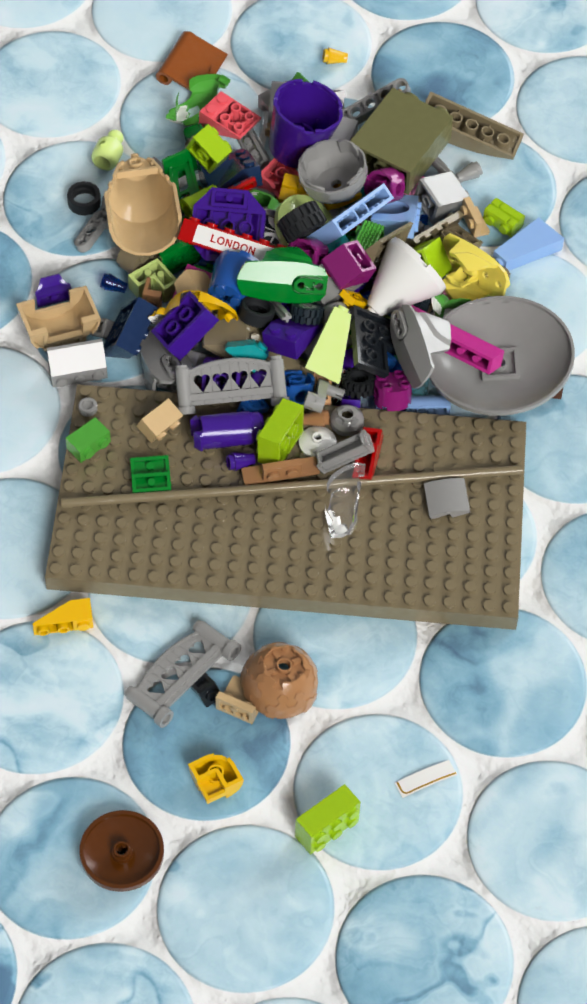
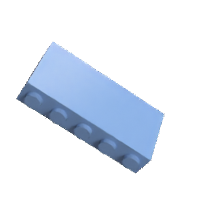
(353, 215)

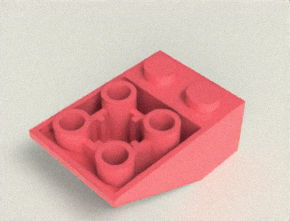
(228, 116)

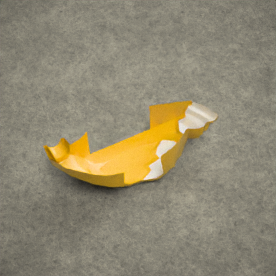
(224, 310)

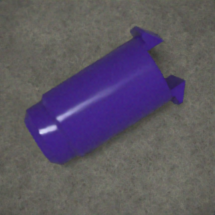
(225, 429)

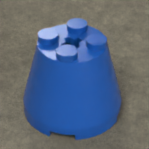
(224, 274)

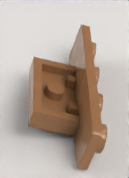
(280, 470)

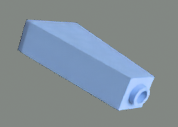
(529, 245)

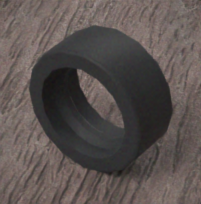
(84, 208)
(256, 319)

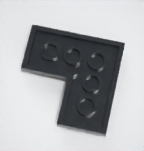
(370, 341)

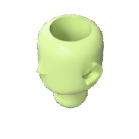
(108, 150)

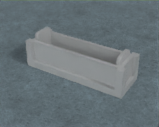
(344, 452)

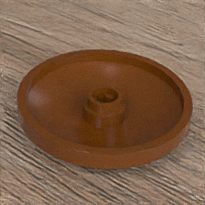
(120, 834)

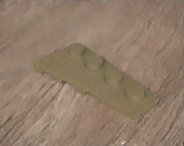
(433, 231)

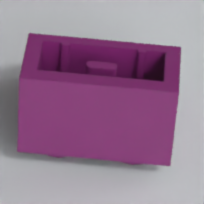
(349, 265)

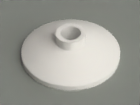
(309, 444)

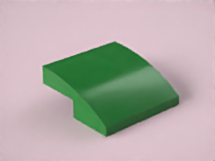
(150, 474)

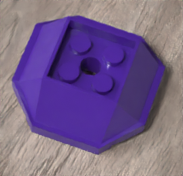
(230, 206)

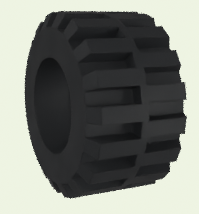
(301, 221)

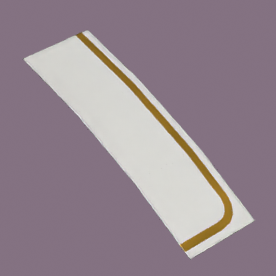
(425, 778)

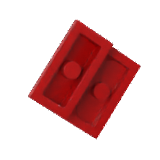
(245, 184)

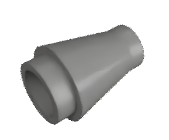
(470, 172)

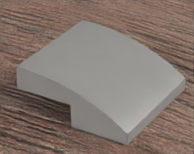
(447, 497)

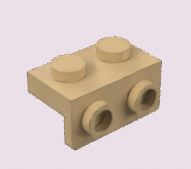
(473, 218)

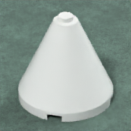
(402, 279)

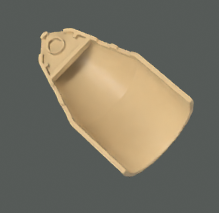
(142, 207)

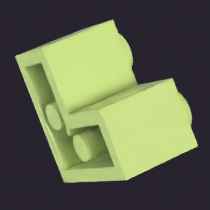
(160, 277)

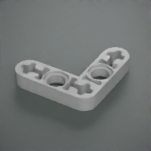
(85, 239)

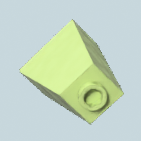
(329, 350)

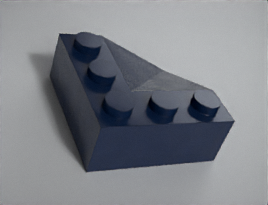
(233, 170)
(129, 329)

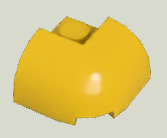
(215, 776)

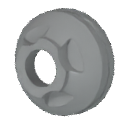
(346, 426)

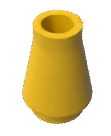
(334, 56)

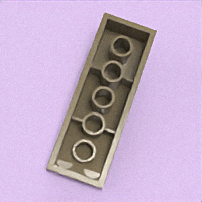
(478, 132)

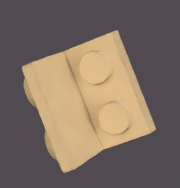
(235, 703)

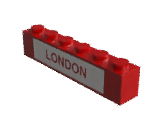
(219, 240)

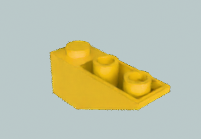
(68, 617)

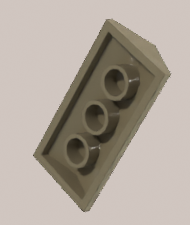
(377, 250)

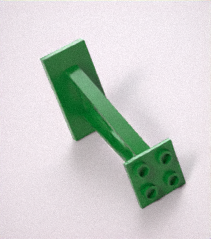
(176, 166)

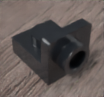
(206, 689)

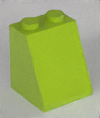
(433, 253)

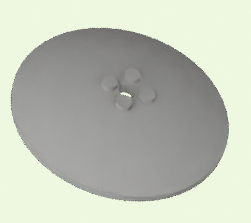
(536, 357)

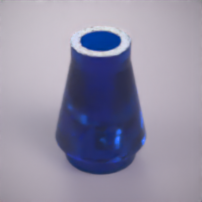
(112, 283)

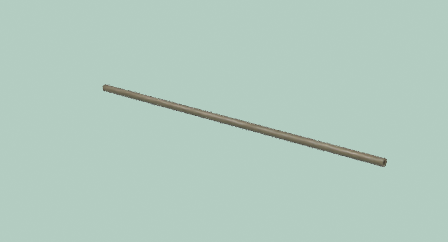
(285, 487)

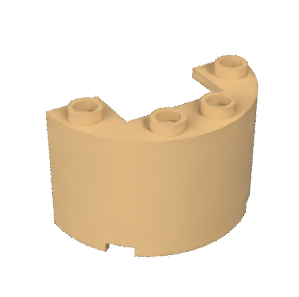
(62, 322)

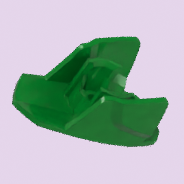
(278, 277)

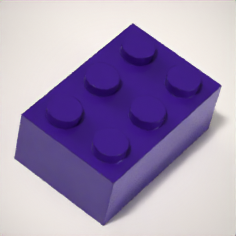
(184, 326)

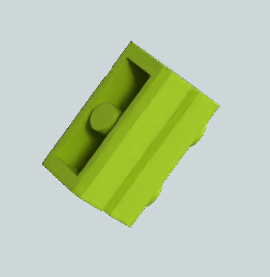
(503, 217)

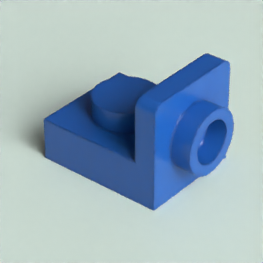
(254, 406)

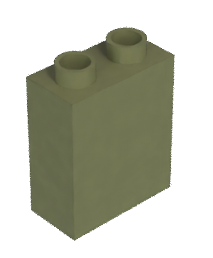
(404, 136)

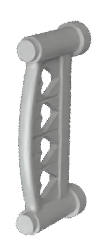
(190, 394)
(158, 704)

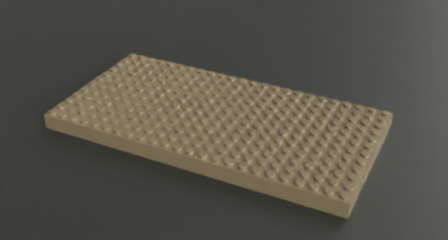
(278, 544)

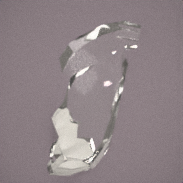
(343, 507)

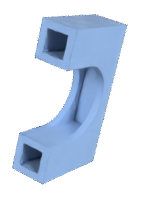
(398, 214)

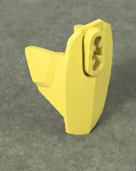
(473, 272)

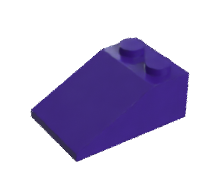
(289, 338)

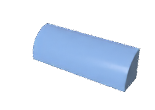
(427, 404)

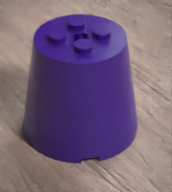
(301, 117)

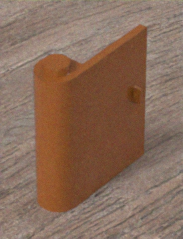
(188, 59)

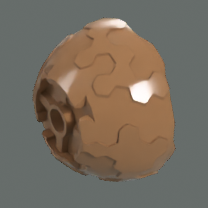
(279, 691)

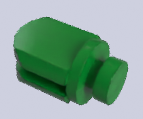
(192, 130)

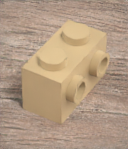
(160, 420)

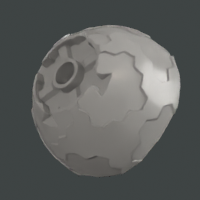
(331, 164)

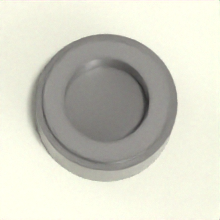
(87, 407)

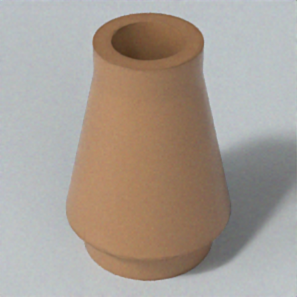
(317, 419)

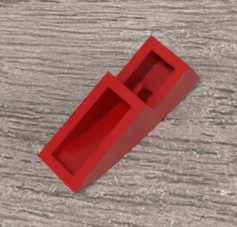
(372, 458)

